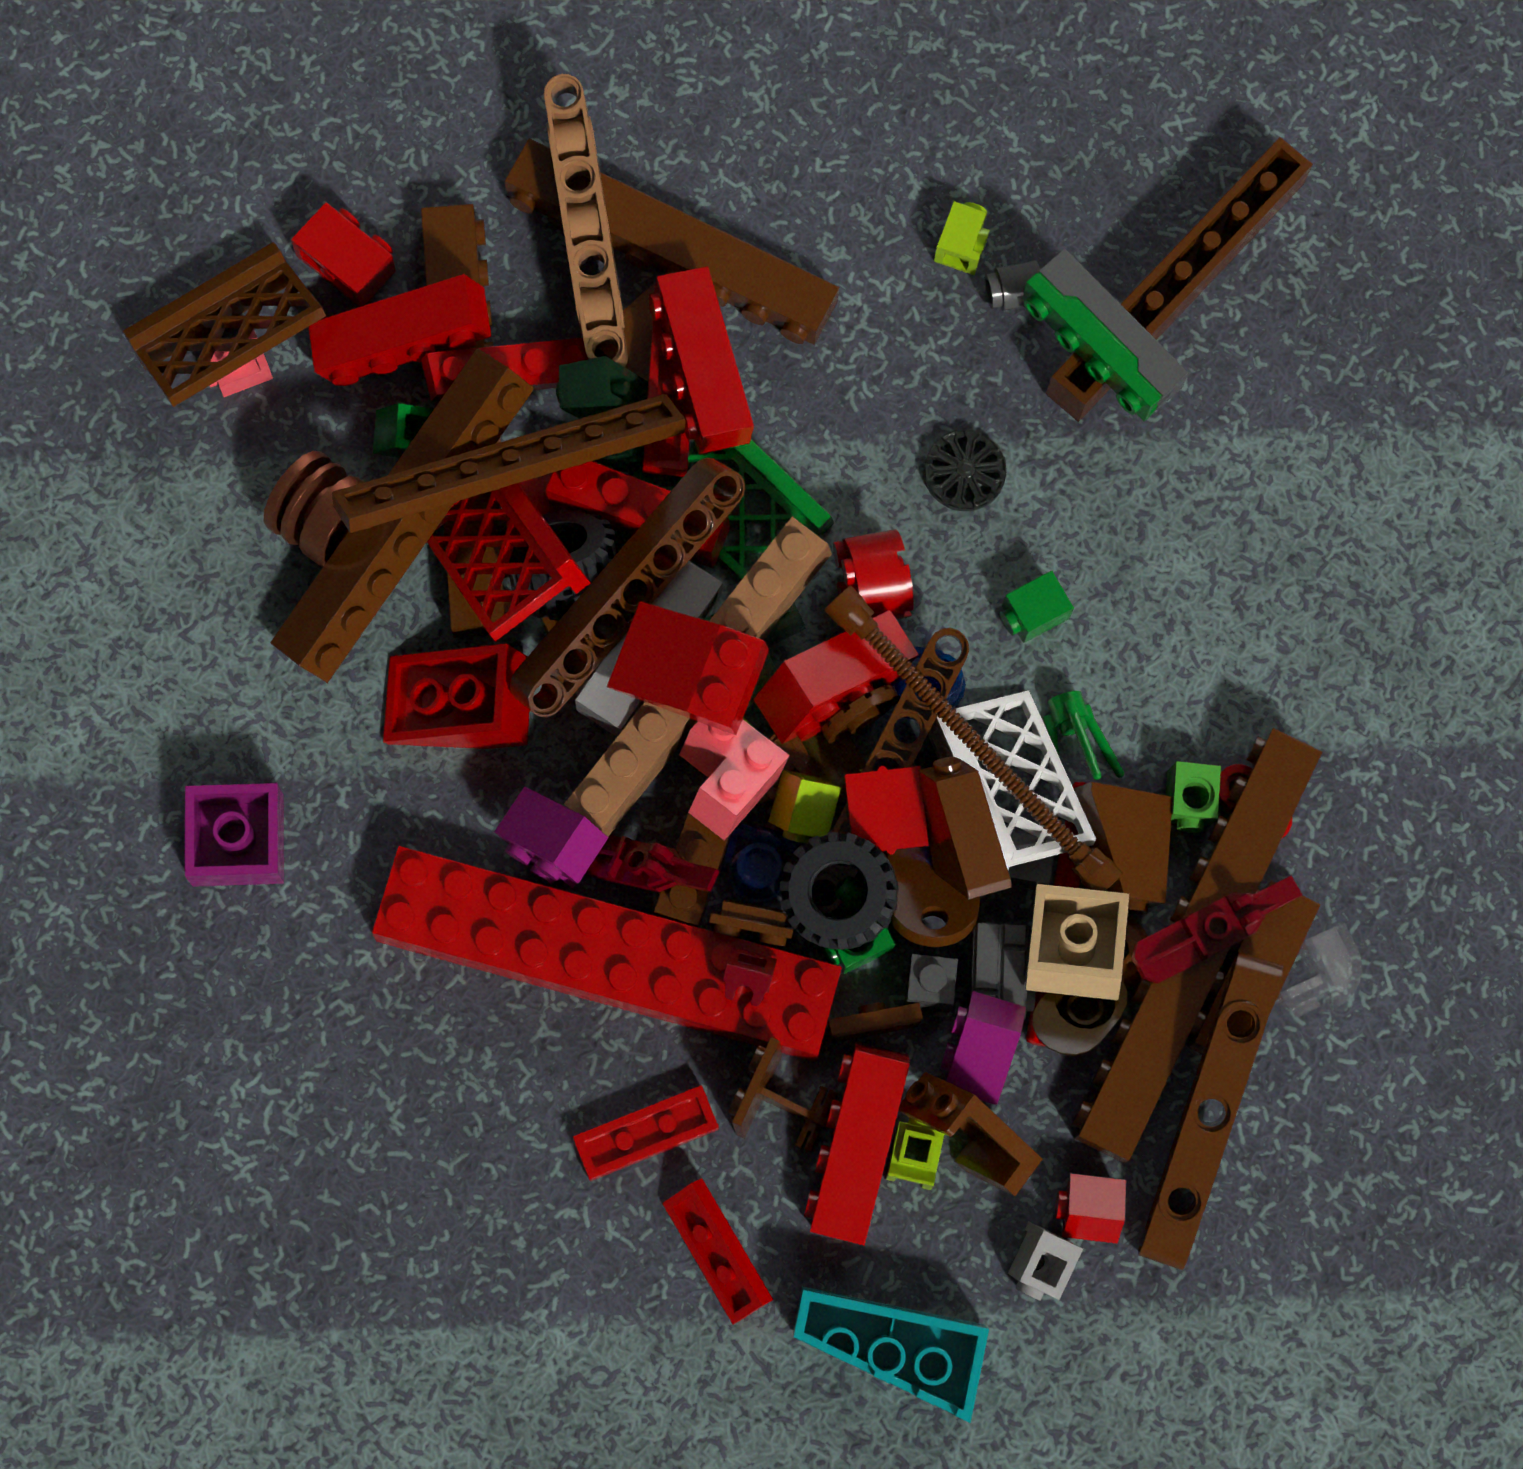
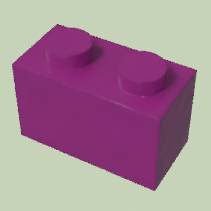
(984, 1047)

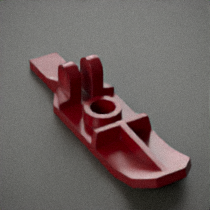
(659, 871)
(1191, 939)

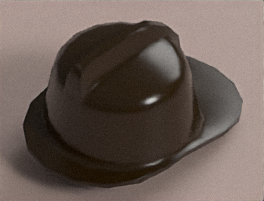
(1076, 1022)

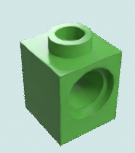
(1204, 781)

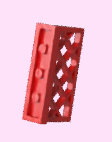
(534, 533)

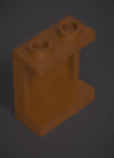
(993, 1150)

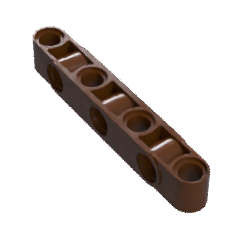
(1222, 1077)

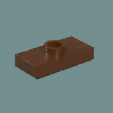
(874, 1020)

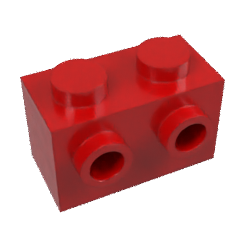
(344, 253)

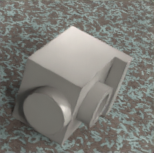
(1059, 1258)

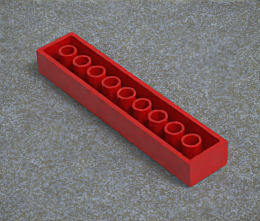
(599, 952)

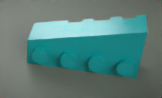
(909, 1348)

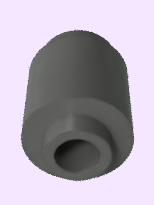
(1007, 284)

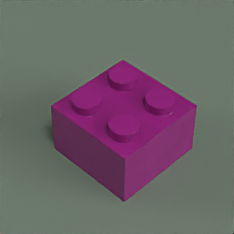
(234, 834)

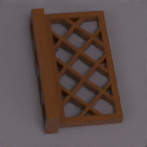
(213, 308)

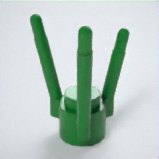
(1074, 717)

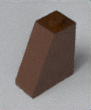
(962, 829)
(1135, 834)

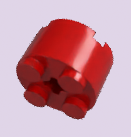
(876, 571)

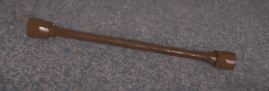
(1091, 865)

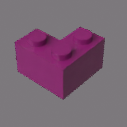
(550, 837)

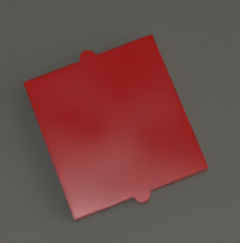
(887, 808)

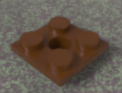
(742, 915)

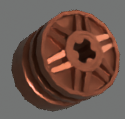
(303, 507)

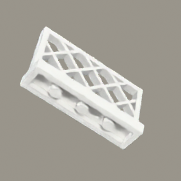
(948, 745)

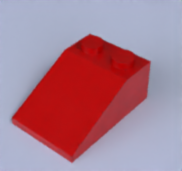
(689, 666)
(455, 699)

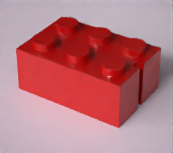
(827, 679)

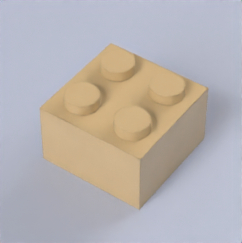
(1077, 942)

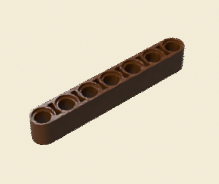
(606, 593)
(890, 747)

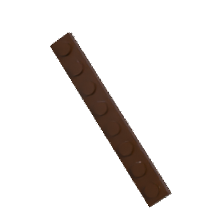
(507, 463)

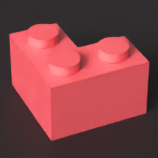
(738, 773)

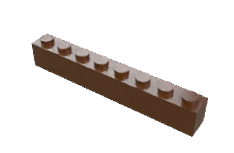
(676, 242)
(1194, 263)
(375, 559)

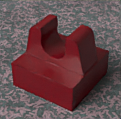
(749, 971)

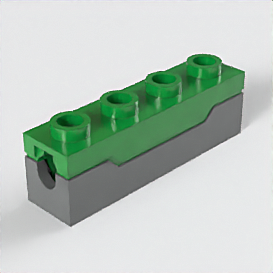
(1103, 335)

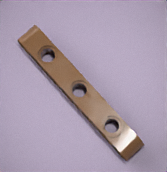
(584, 219)

